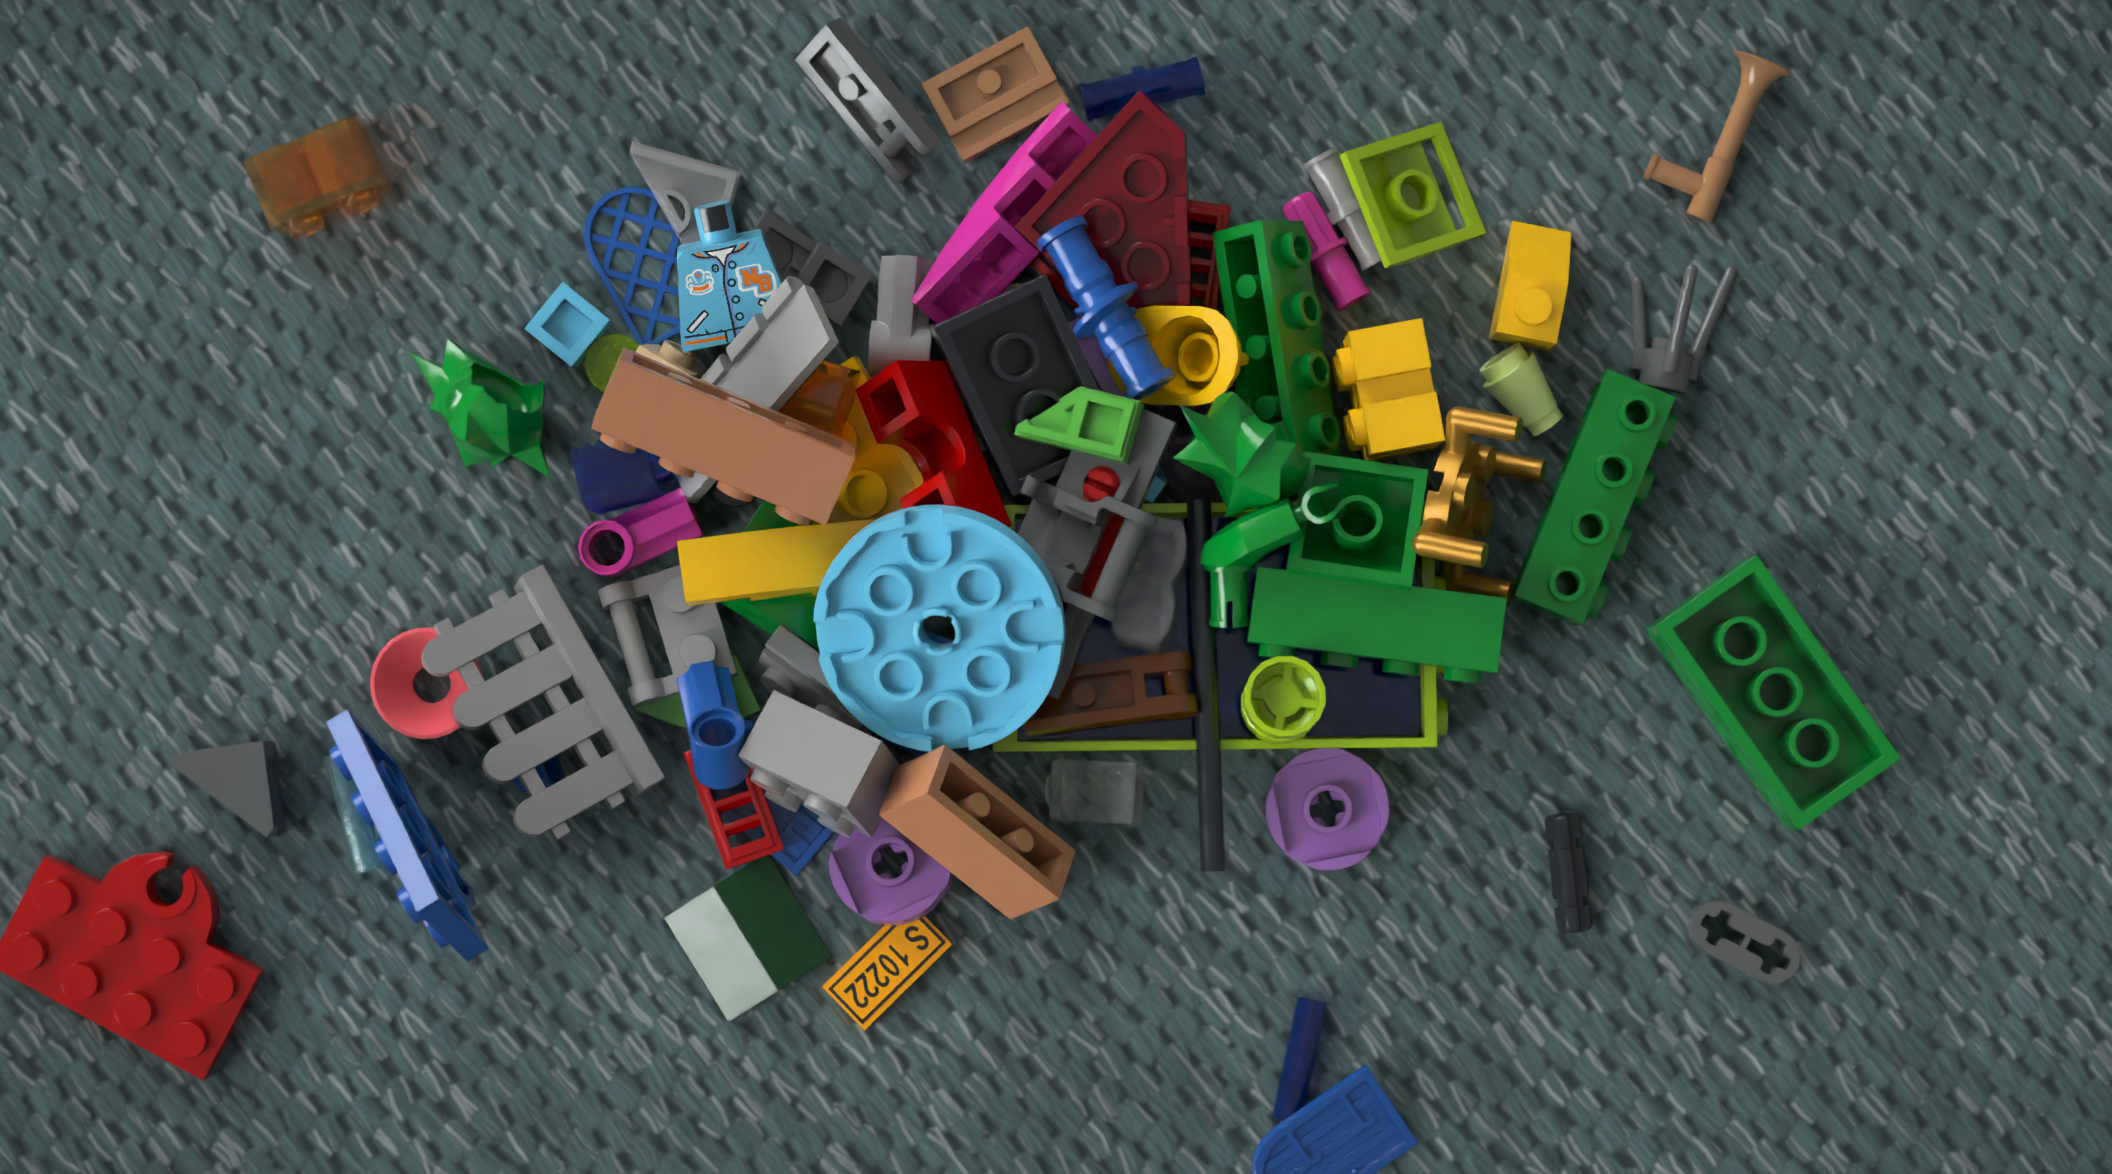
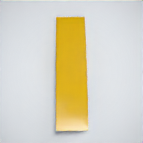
(761, 562)

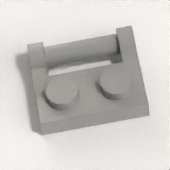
(688, 632)

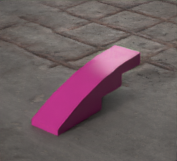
(986, 246)

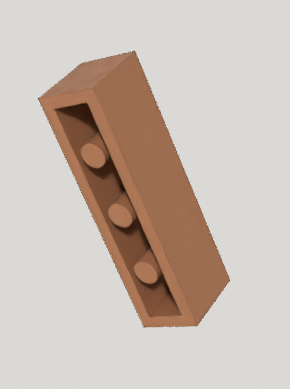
(724, 438)

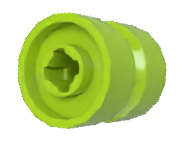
(1283, 699)

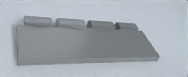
(770, 357)

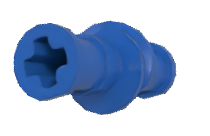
(1105, 309)

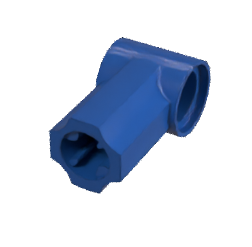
(713, 725)

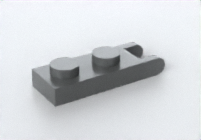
(866, 98)

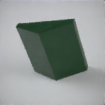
(748, 937)

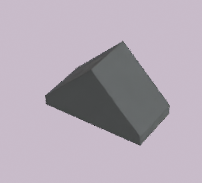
(241, 779)

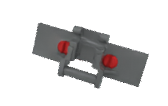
(1083, 532)

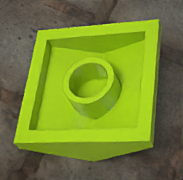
(1404, 199)

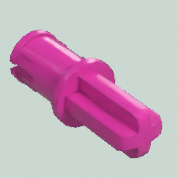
(1328, 252)

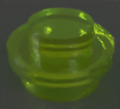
(604, 355)

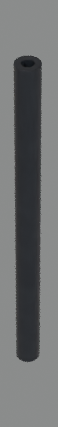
(1206, 688)

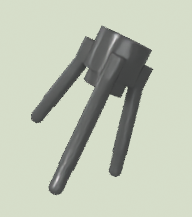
(1668, 360)

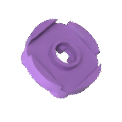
(1355, 829)
(879, 896)

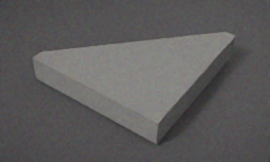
(682, 185)

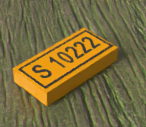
(885, 968)

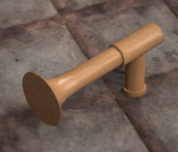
(1709, 187)

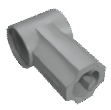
(900, 325)

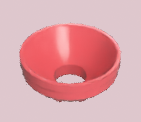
(395, 692)

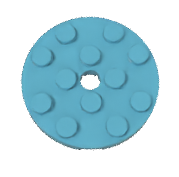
(941, 565)

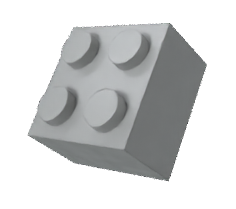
(819, 764)

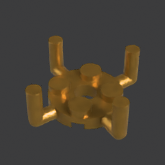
(1460, 508)

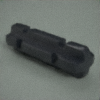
(1568, 872)

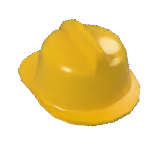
(1197, 347)

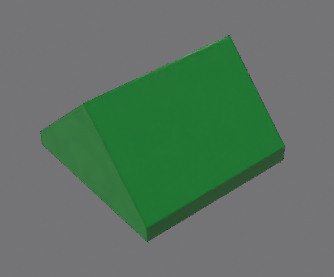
(1375, 532)

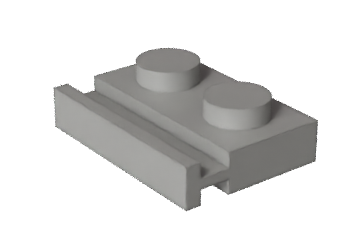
(795, 671)

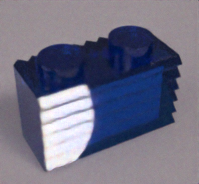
(617, 478)

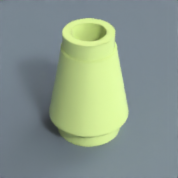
(1521, 388)

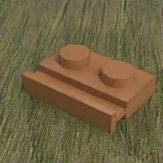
(995, 95)

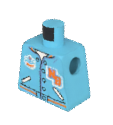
(722, 278)

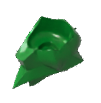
(487, 409)
(1243, 455)

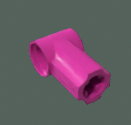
(646, 533)

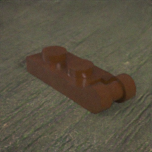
(1115, 694)

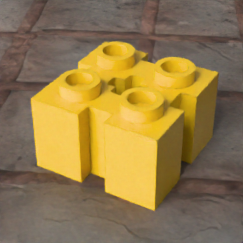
(1390, 391)

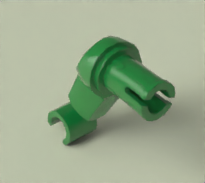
(1246, 542)

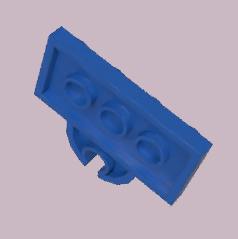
(408, 839)

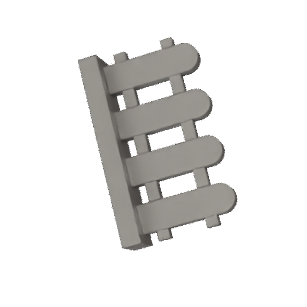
(541, 672)

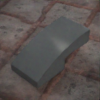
(832, 275)

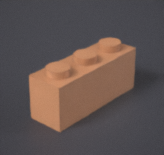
(977, 832)

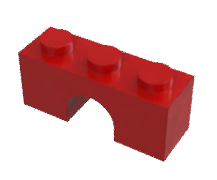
(922, 413)

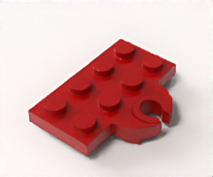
(132, 957)

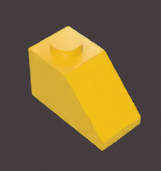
(1532, 286)

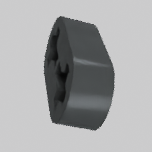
(1736, 954)

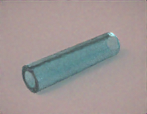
(358, 835)

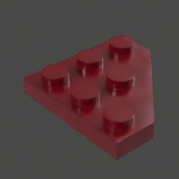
(1135, 203)

